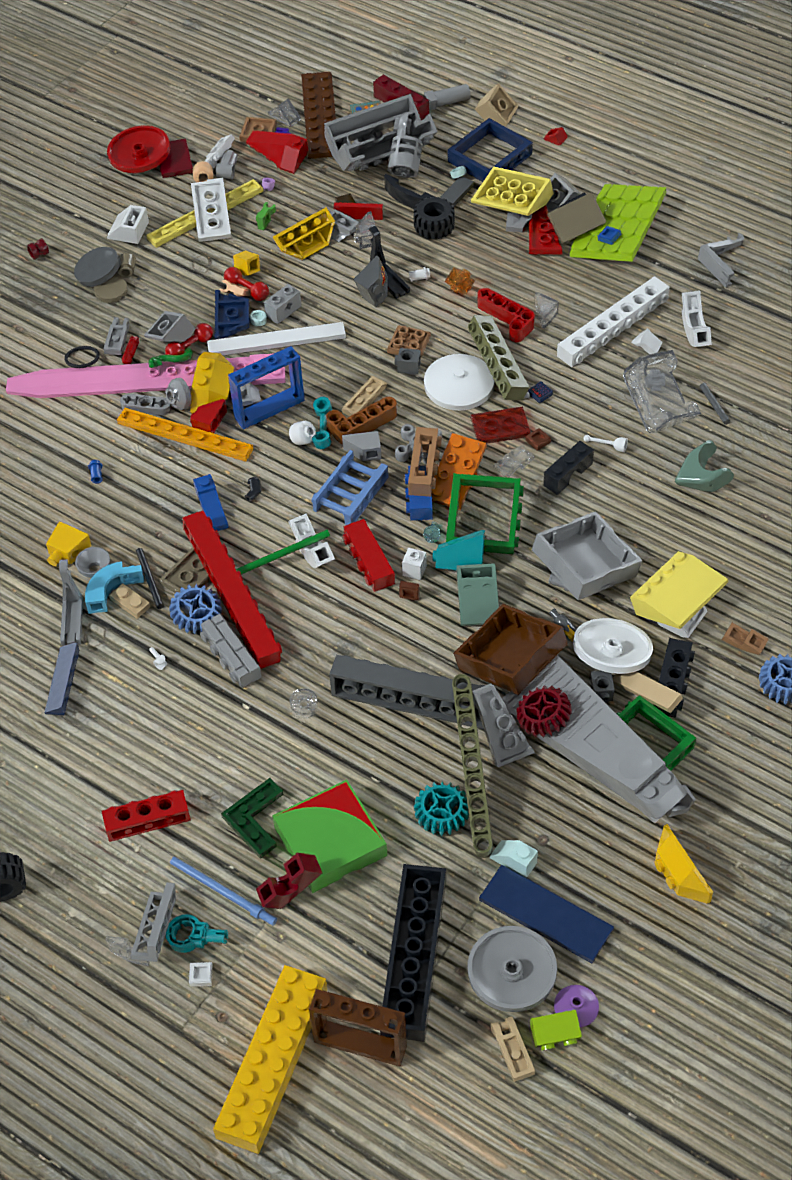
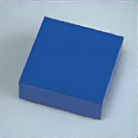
(609, 235)

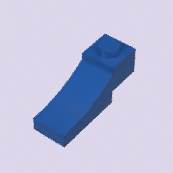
(210, 501)

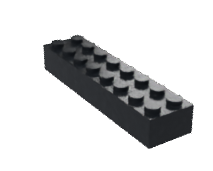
(415, 947)

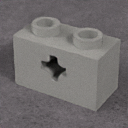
(282, 303)

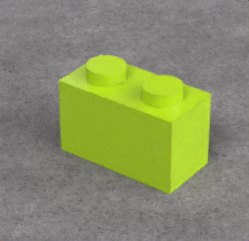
(555, 1029)

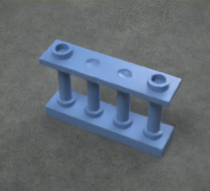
(361, 500)

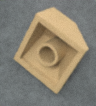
(497, 106)

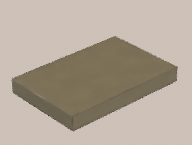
(576, 218)
(185, 572)

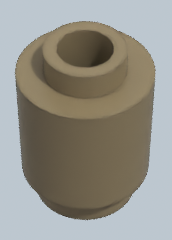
(127, 265)

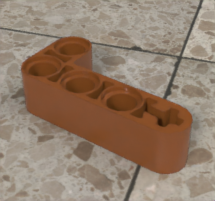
(362, 421)

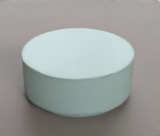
(458, 172)
(258, 318)

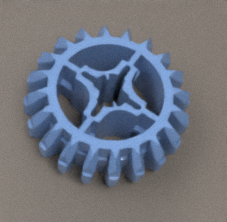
(188, 601)
(781, 686)

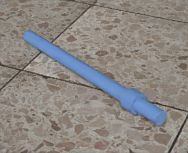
(255, 910)

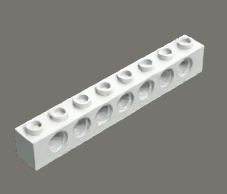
(613, 321)

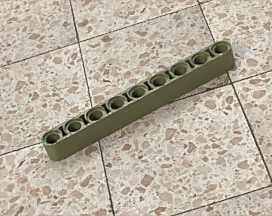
(476, 773)

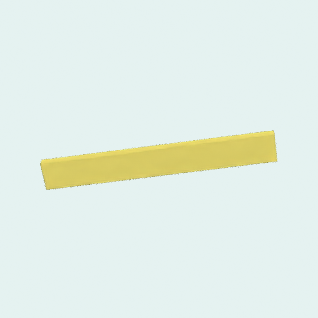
(188, 221)

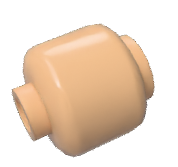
(202, 172)

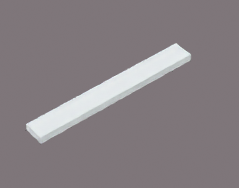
(277, 339)

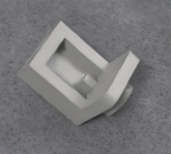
(683, 805)

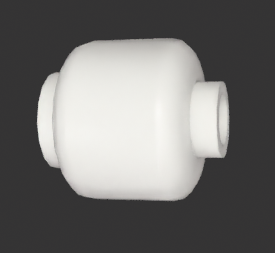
(302, 432)

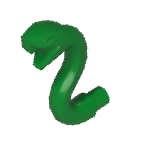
(157, 361)

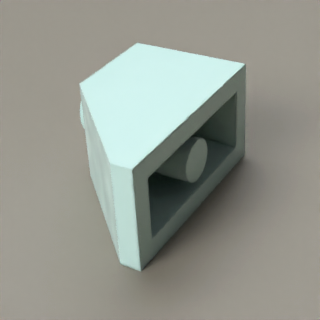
(515, 856)

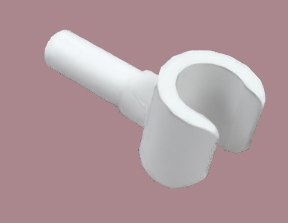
(160, 661)

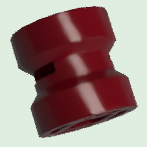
(37, 249)

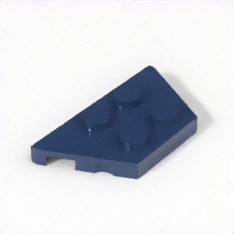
(231, 314)

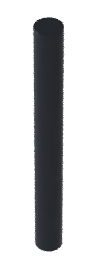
(149, 578)

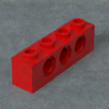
(140, 823)

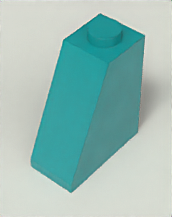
(460, 551)

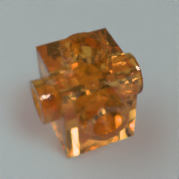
(460, 280)

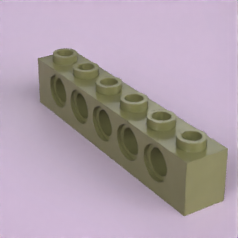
(498, 357)

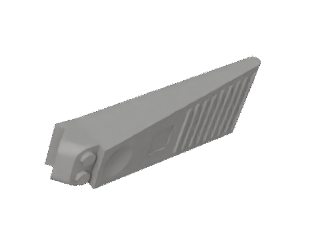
(605, 744)

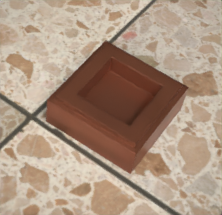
(538, 439)
(409, 590)

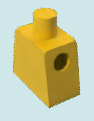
(66, 543)

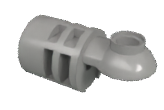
(405, 150)

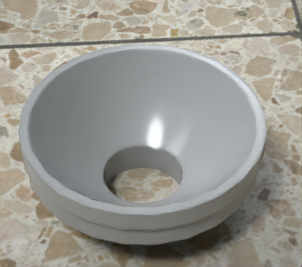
(178, 394)
(91, 557)

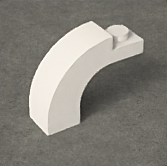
(694, 325)
(317, 553)

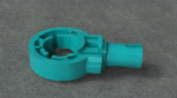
(199, 937)

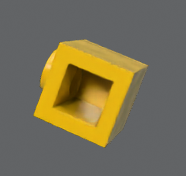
(247, 262)

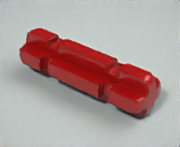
(130, 350)

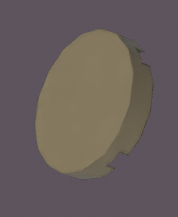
(111, 290)

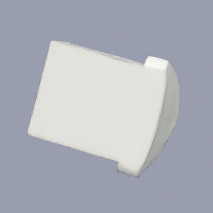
(648, 342)

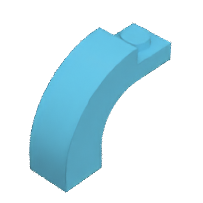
(106, 581)

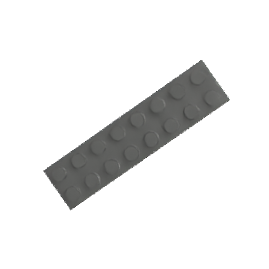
(397, 689)

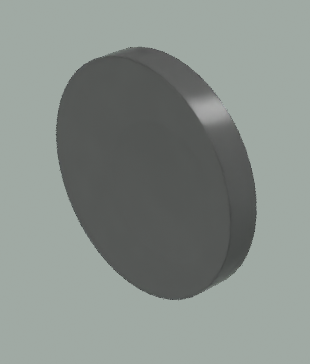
(97, 266)

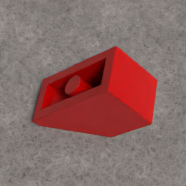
(209, 416)

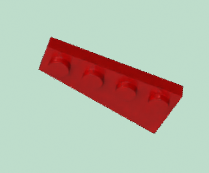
(542, 234)

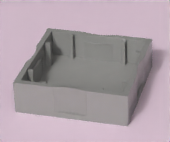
(586, 555)

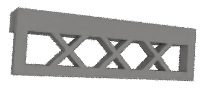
(158, 927)

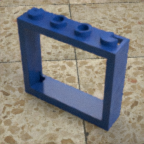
(275, 403)

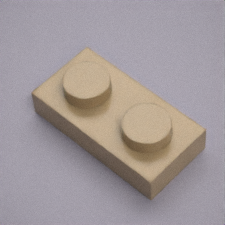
(129, 601)

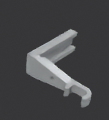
(709, 258)
(71, 608)

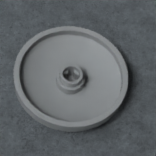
(512, 969)

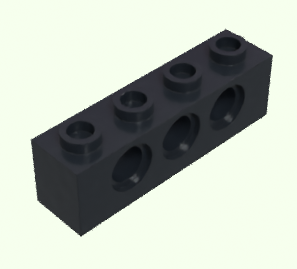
(682, 652)

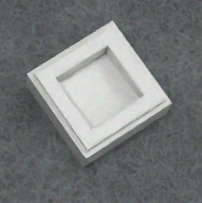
(200, 974)

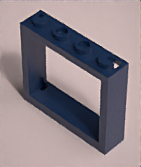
(510, 162)

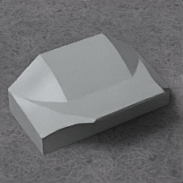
(516, 221)
(343, 225)
(249, 394)

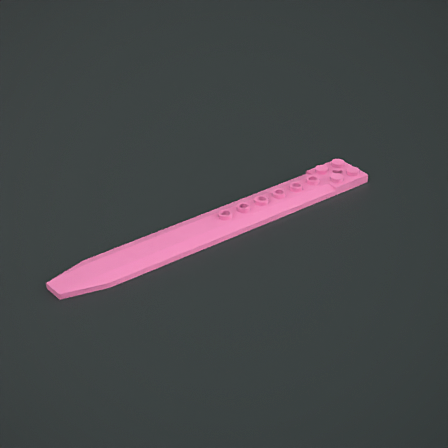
(119, 378)

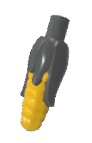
(565, 622)

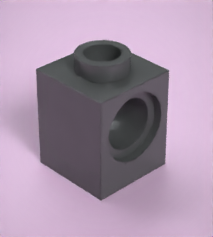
(408, 361)
(602, 679)

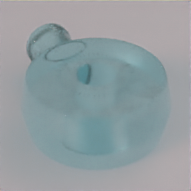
(432, 533)

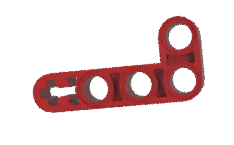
(517, 316)

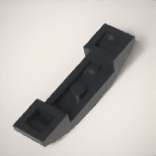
(402, 194)

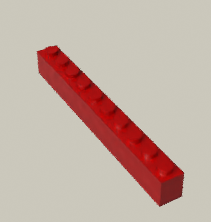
(231, 589)

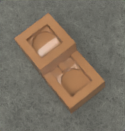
(748, 641)

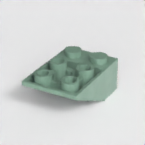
(477, 593)

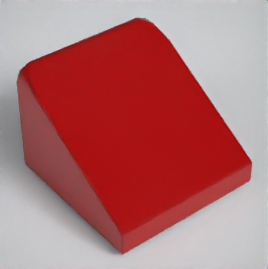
(556, 136)

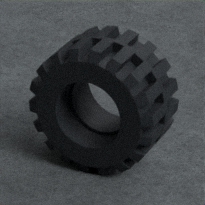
(434, 218)
(11, 876)

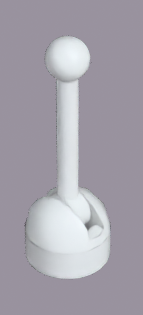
(619, 444)

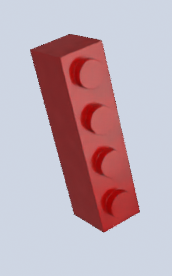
(368, 555)

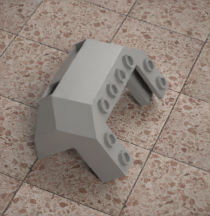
(366, 131)

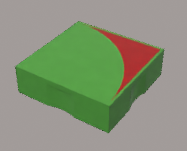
(334, 830)

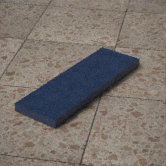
(546, 914)

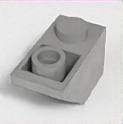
(364, 445)

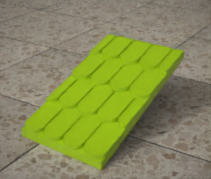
(625, 209)

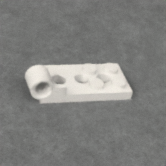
(218, 202)

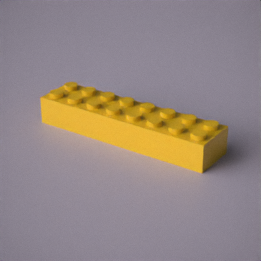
(269, 1061)

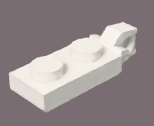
(218, 150)

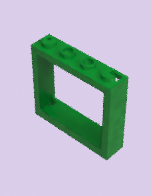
(490, 546)
(664, 723)

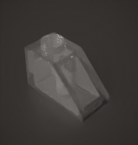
(362, 232)

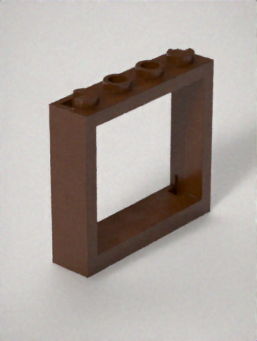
(353, 1039)

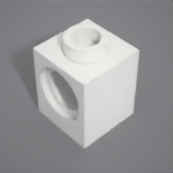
(414, 563)

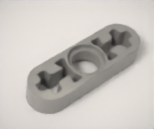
(155, 407)

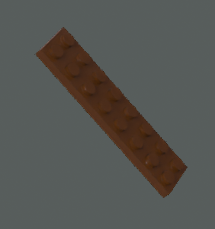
(318, 109)

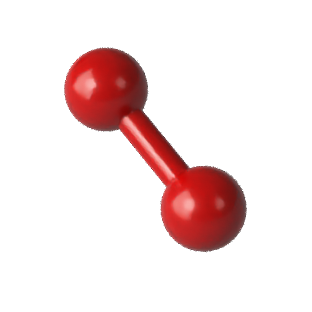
(258, 290)
(202, 333)

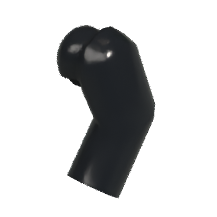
(256, 489)

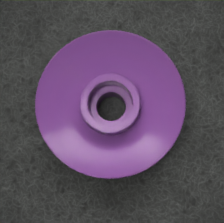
(586, 1011)

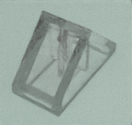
(285, 113)
(546, 308)

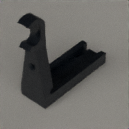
(396, 285)

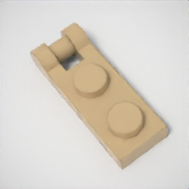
(513, 1049)

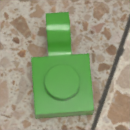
(264, 216)

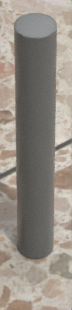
(709, 395)

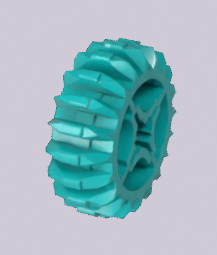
(441, 818)

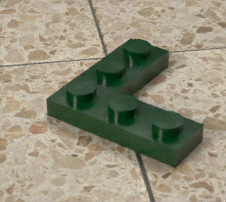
(241, 815)

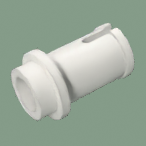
(419, 274)

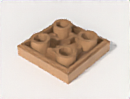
(408, 338)

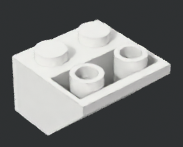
(129, 225)

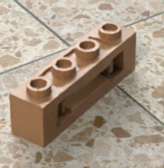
(429, 440)

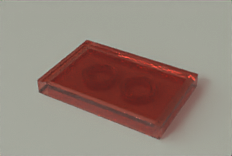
(500, 425)

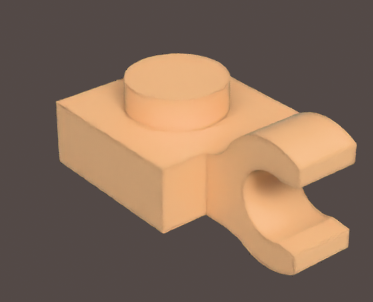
(238, 290)

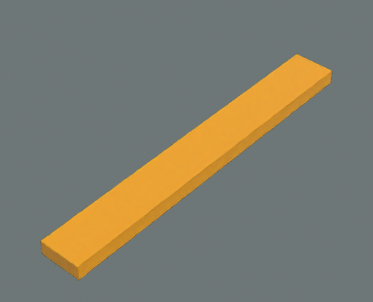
(185, 434)

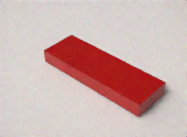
(359, 210)

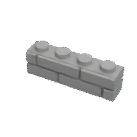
(230, 651)

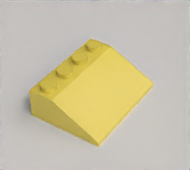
(513, 191)
(677, 590)

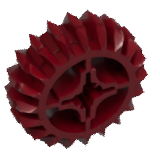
(544, 711)

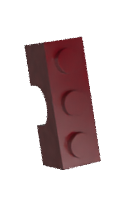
(279, 891)

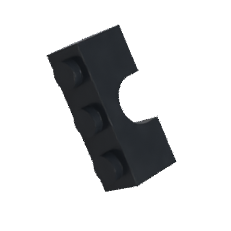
(575, 459)

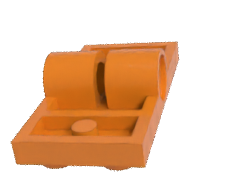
(460, 457)

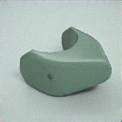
(693, 472)

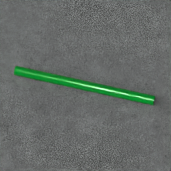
(283, 552)

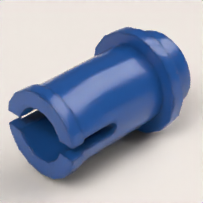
(95, 470)

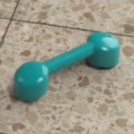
(322, 438)

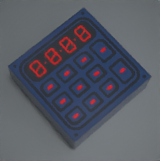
(540, 392)

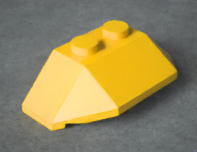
(307, 235)
(210, 379)
(679, 869)

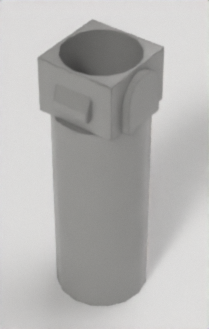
(447, 96)

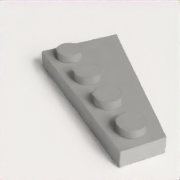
(502, 733)

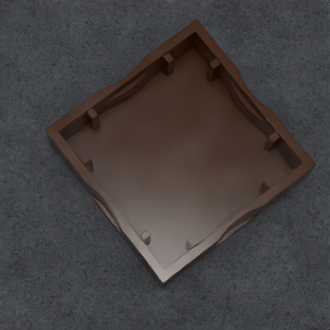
(510, 649)

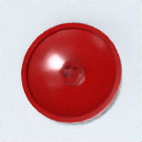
(138, 149)

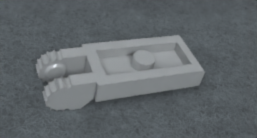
(116, 337)

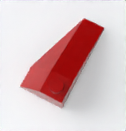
(281, 148)

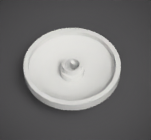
(458, 382)
(612, 645)

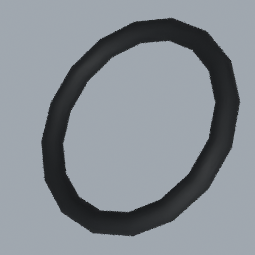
(82, 365)

